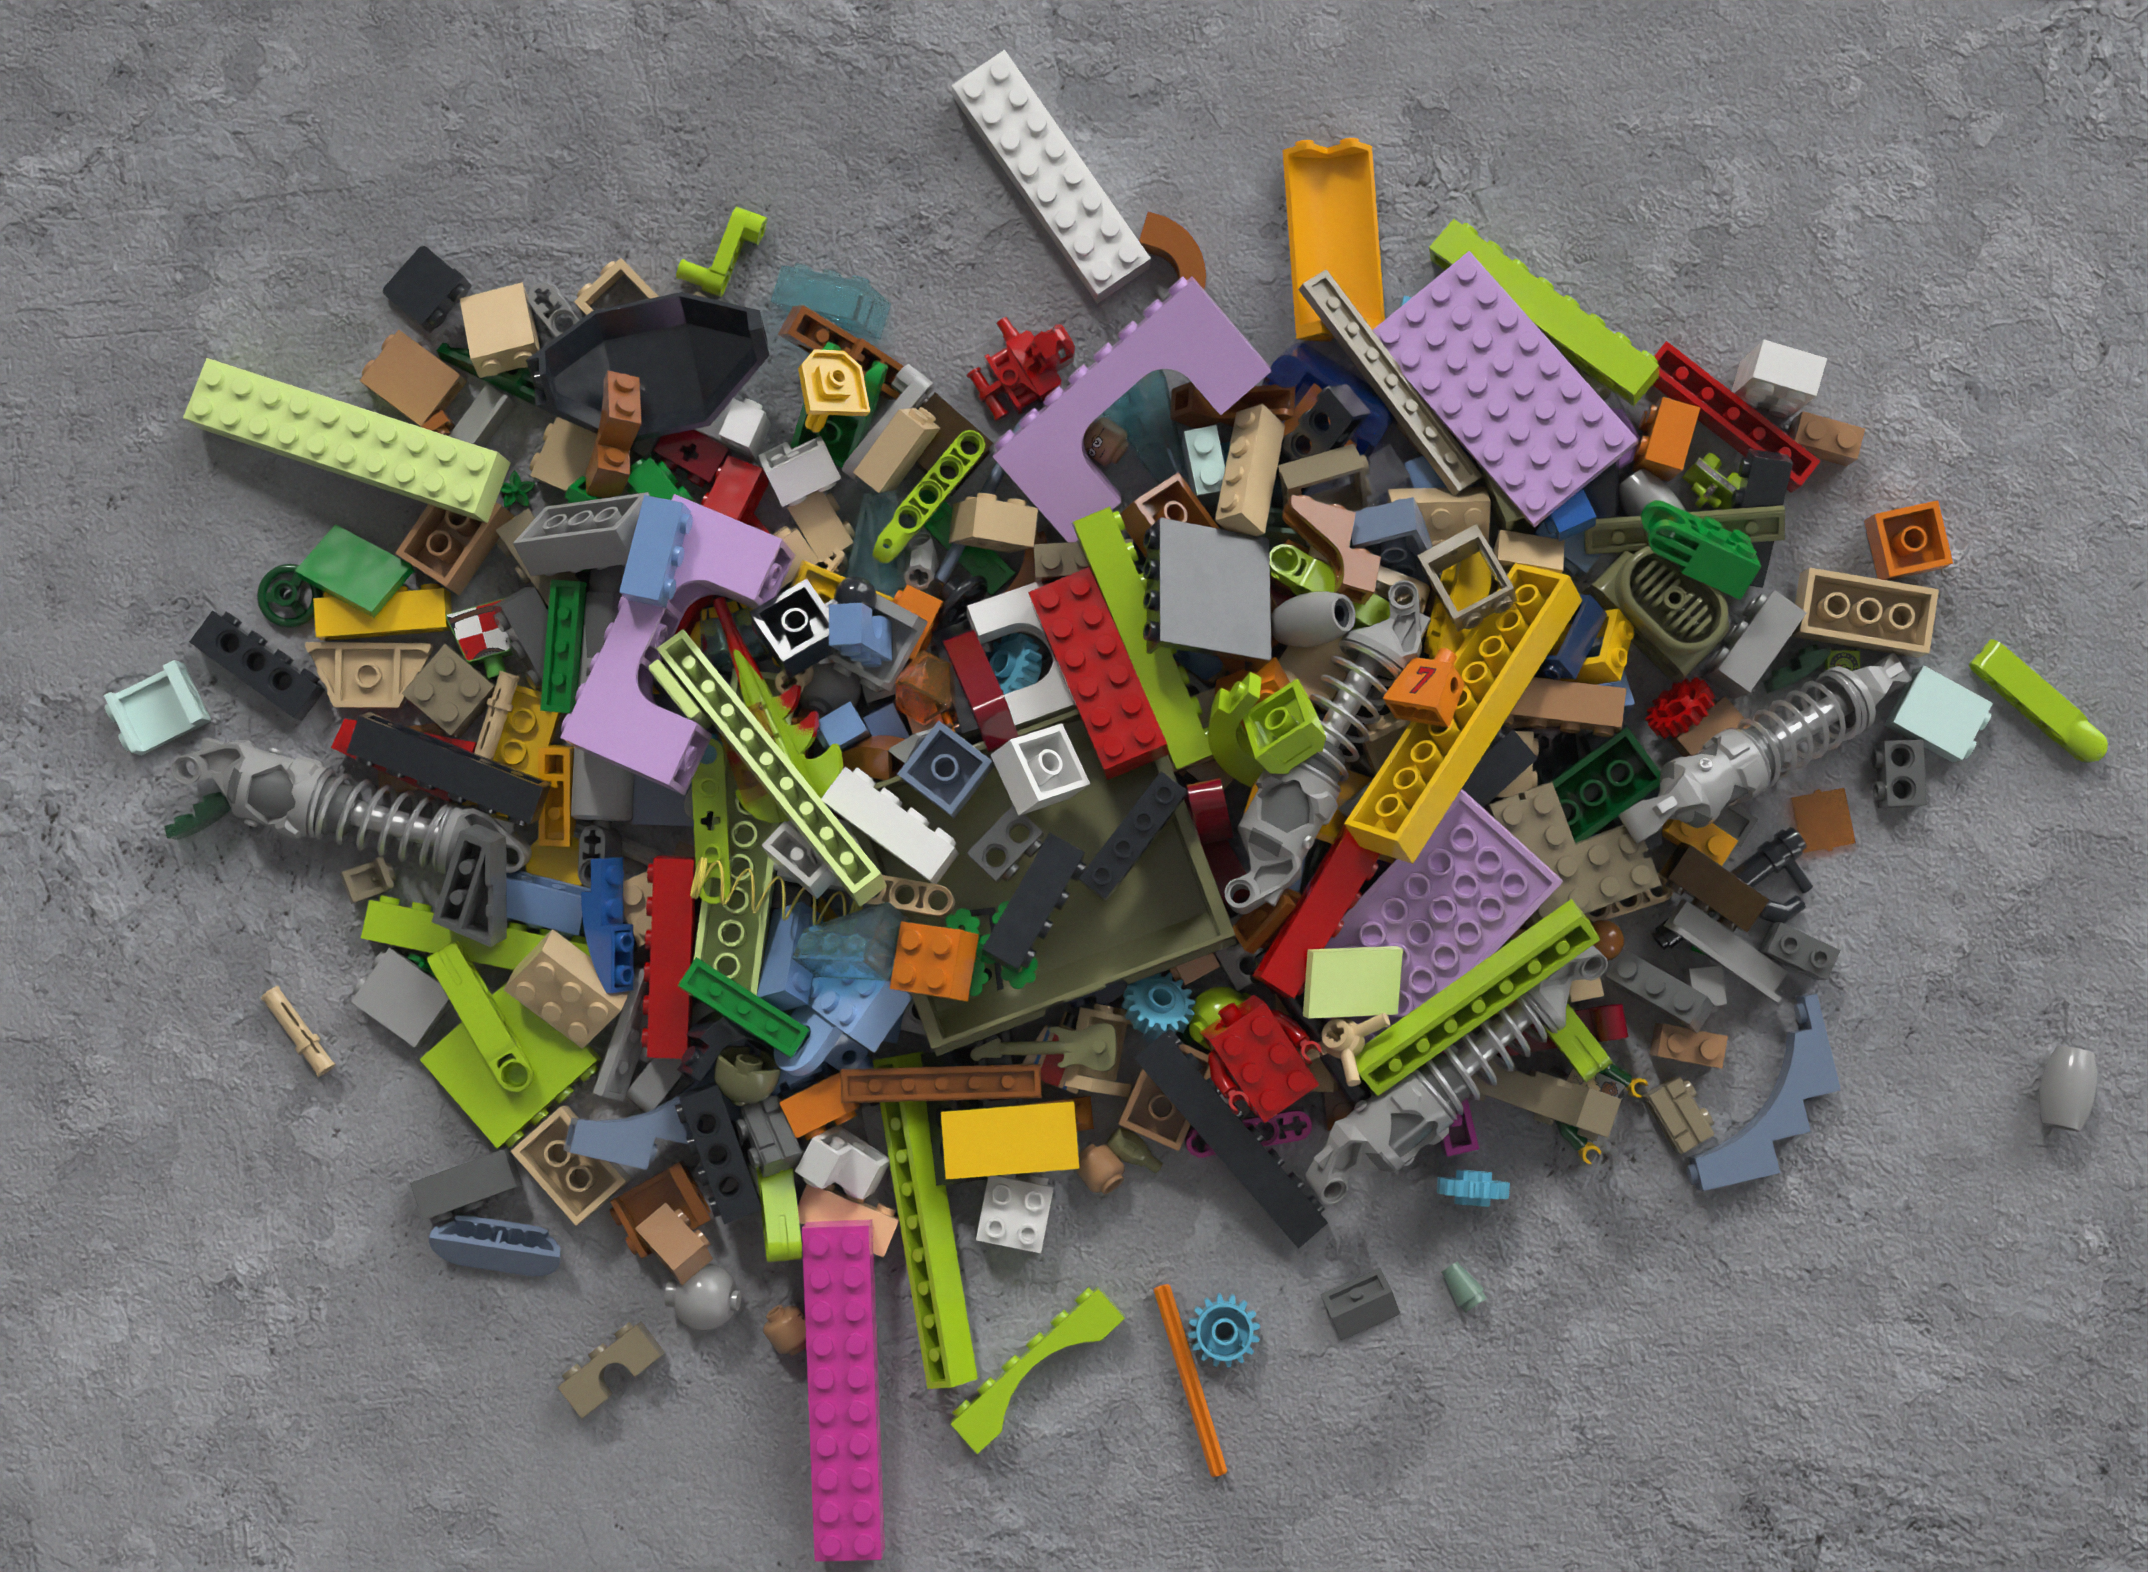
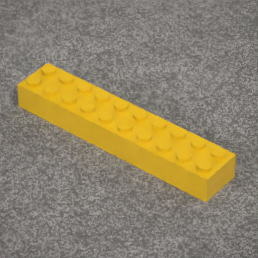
(1436, 761)

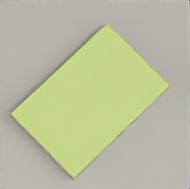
(679, 694)
(1352, 982)

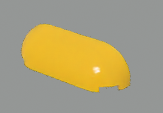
(1465, 584)

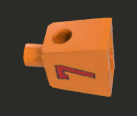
(1427, 690)

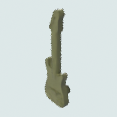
(1090, 1047)

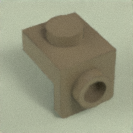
(368, 880)

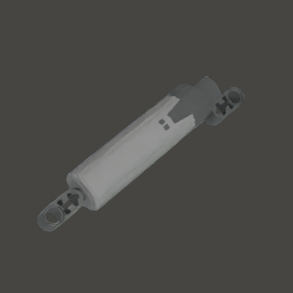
(599, 788)

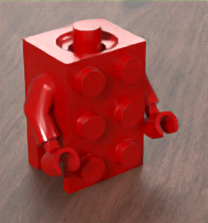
(1256, 1057)

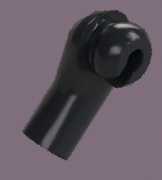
(1780, 912)

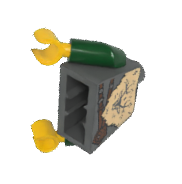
(1610, 1081)

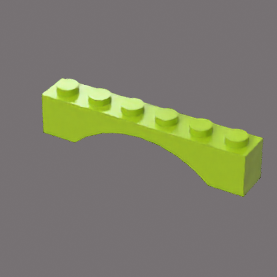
(1088, 1321)

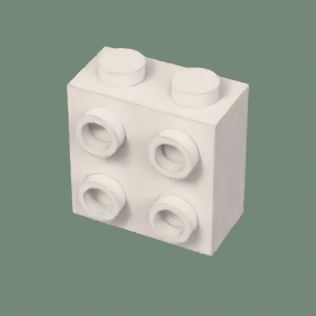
(1015, 1211)

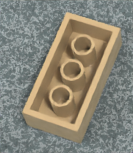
(1866, 612)

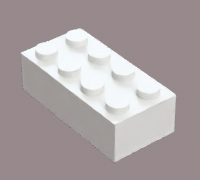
(890, 826)

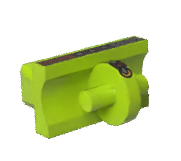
(1710, 484)

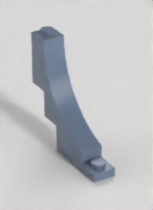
(1805, 1073)

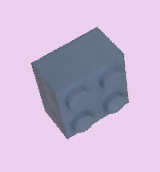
(946, 769)

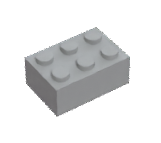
(1753, 643)

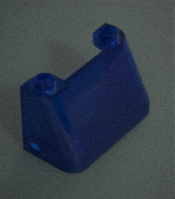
(1308, 366)

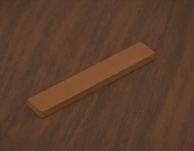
(940, 1083)

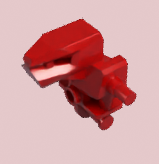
(1024, 368)

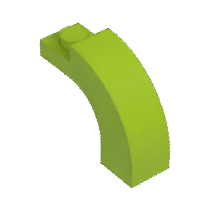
(1226, 734)

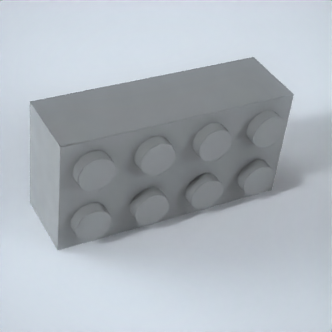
(580, 535)

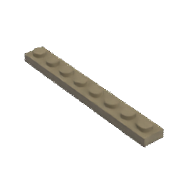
(1389, 383)

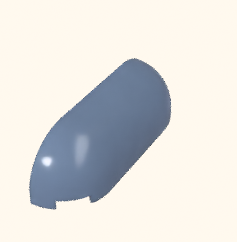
(496, 1246)

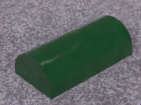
(1605, 784)

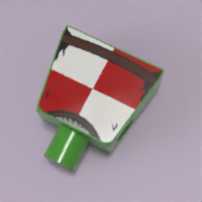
(481, 638)

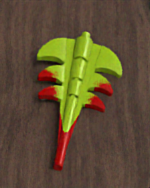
(791, 739)

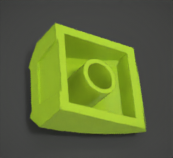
(1284, 729)

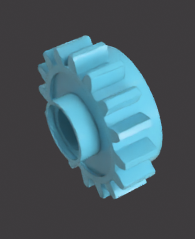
(1015, 662)
(1158, 1002)
(1216, 1313)

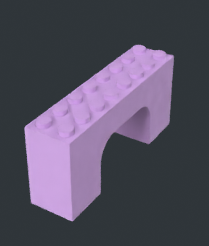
(1179, 335)
(616, 705)

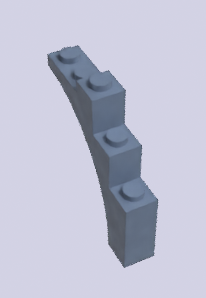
(632, 1138)

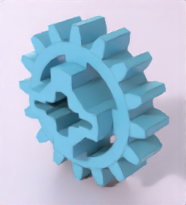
(1473, 1188)

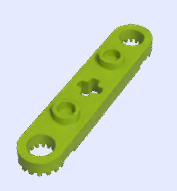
(711, 796)

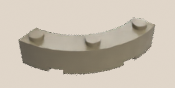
(1553, 1100)

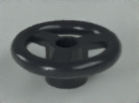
(958, 596)

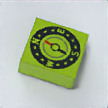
(1843, 659)

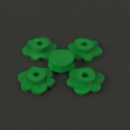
(1017, 981)

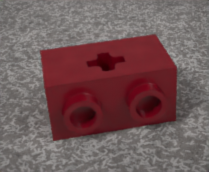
(711, 455)

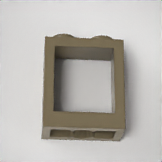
(1327, 467)
(1455, 550)

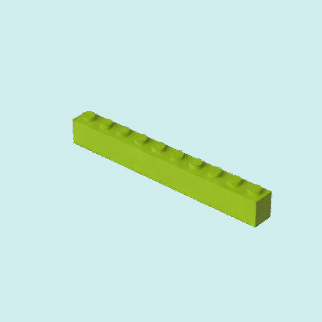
(927, 1240)

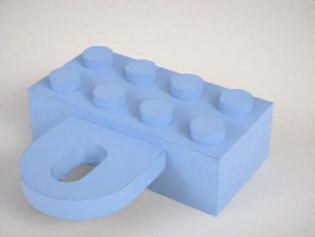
(839, 1005)

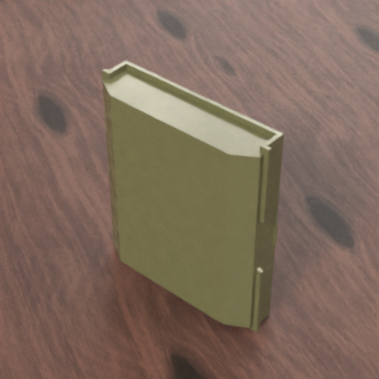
(1151, 923)

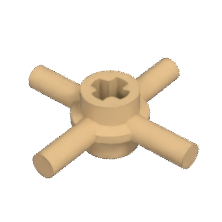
(1346, 1040)

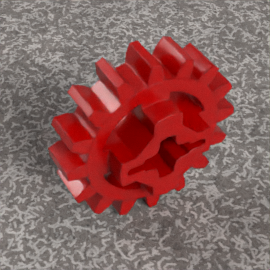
(1680, 708)

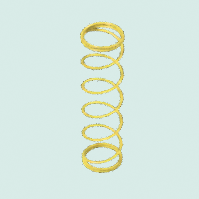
(700, 877)

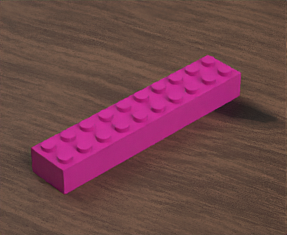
(843, 1390)

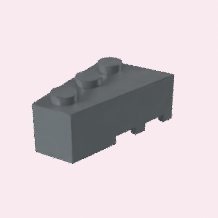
(475, 887)

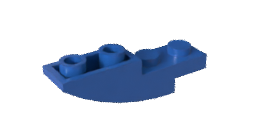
(606, 935)

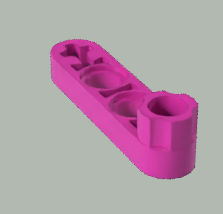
(1287, 1118)

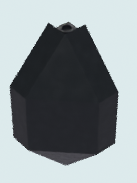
(681, 347)

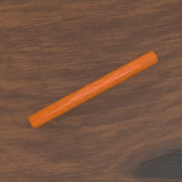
(1190, 1380)

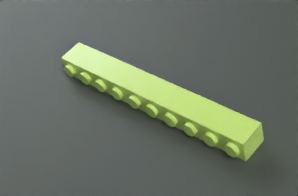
(772, 768)

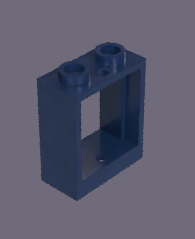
(1577, 644)

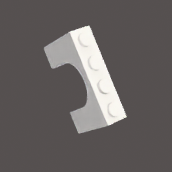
(1013, 614)

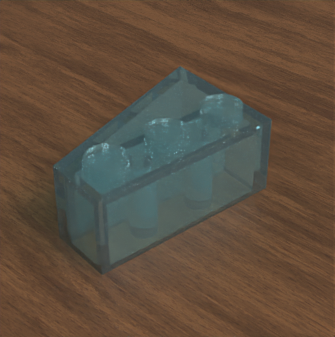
(832, 297)
(873, 518)
(853, 945)

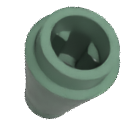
(1463, 1287)

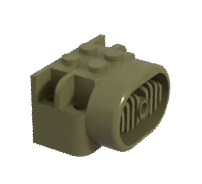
(1671, 613)

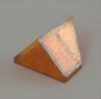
(924, 687)

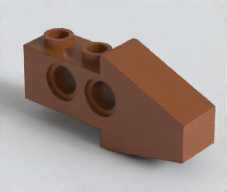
(812, 332)

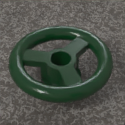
(277, 596)

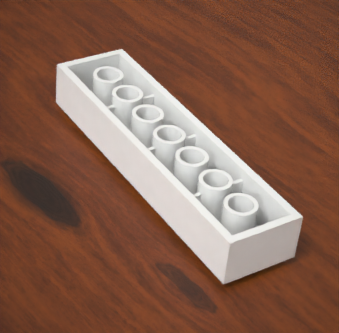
(1050, 176)

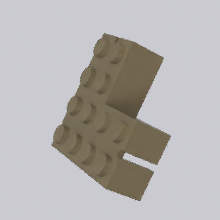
(1592, 870)

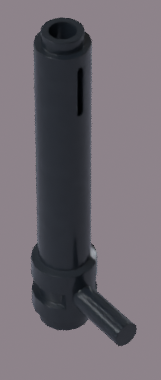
(1769, 858)
(1313, 1028)

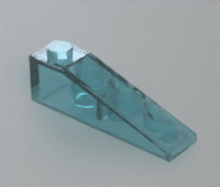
(1146, 419)

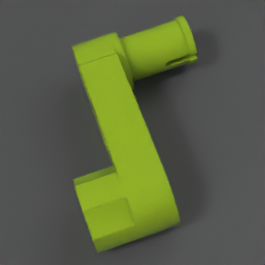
(714, 280)

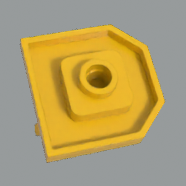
(832, 386)

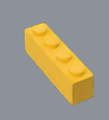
(403, 615)

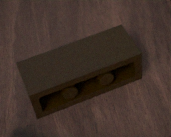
(1713, 888)

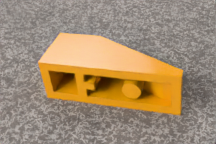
(556, 822)

